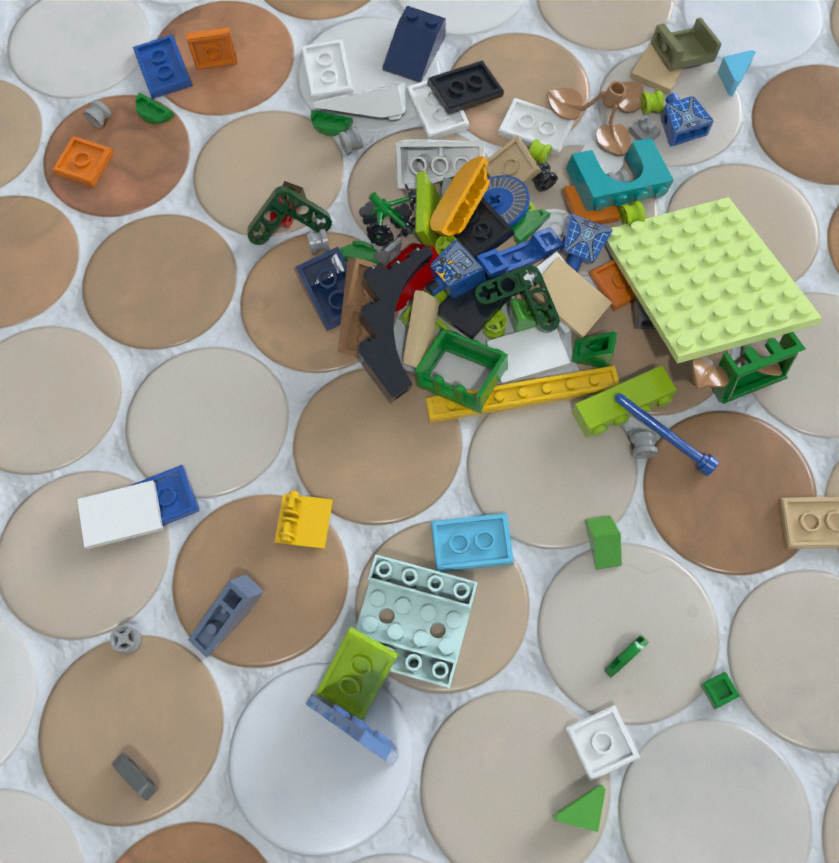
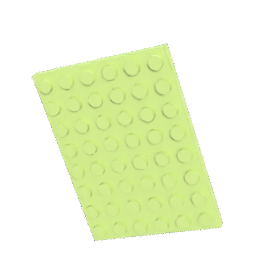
(708, 280)

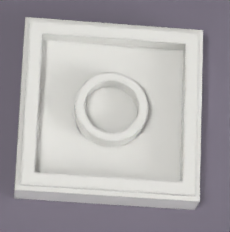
(602, 743)

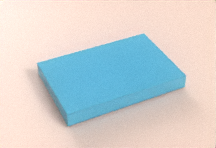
(472, 542)

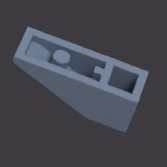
(225, 614)

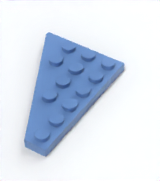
(356, 729)

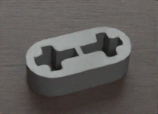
(135, 776)

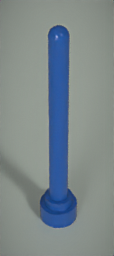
(705, 463)

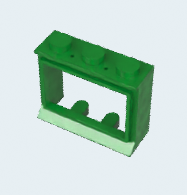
(469, 350)
(747, 378)

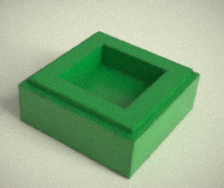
(719, 690)

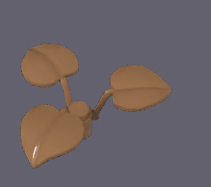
(622, 95)
(708, 373)

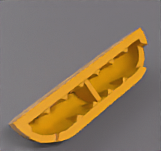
(461, 198)

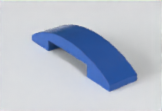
(526, 253)

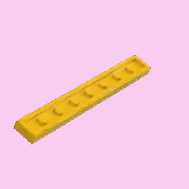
(528, 393)

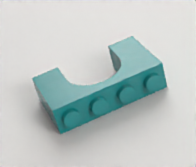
(601, 191)

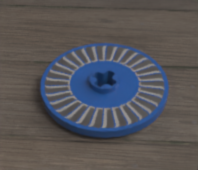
(511, 194)

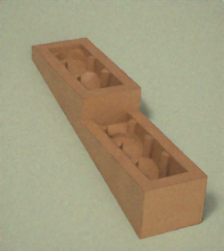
(354, 298)

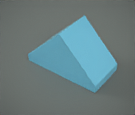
(734, 69)

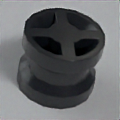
(546, 178)

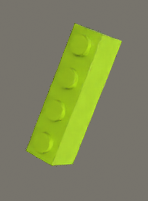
(602, 410)

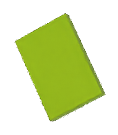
(426, 202)
(356, 673)

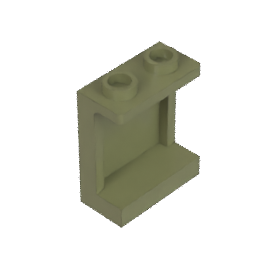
(686, 46)

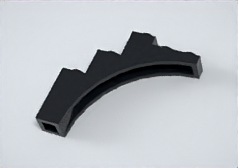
(380, 354)

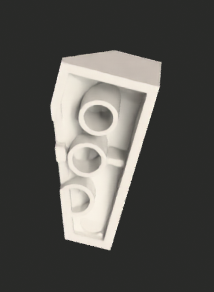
(380, 102)
(436, 157)

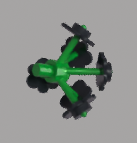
(379, 208)

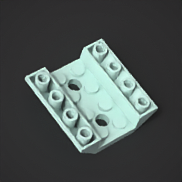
(418, 601)

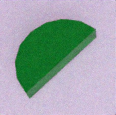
(152, 111)
(330, 124)
(529, 224)
(359, 250)
(626, 656)

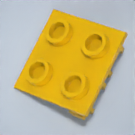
(303, 520)

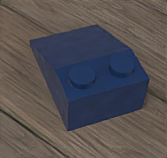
(415, 44)
(324, 285)

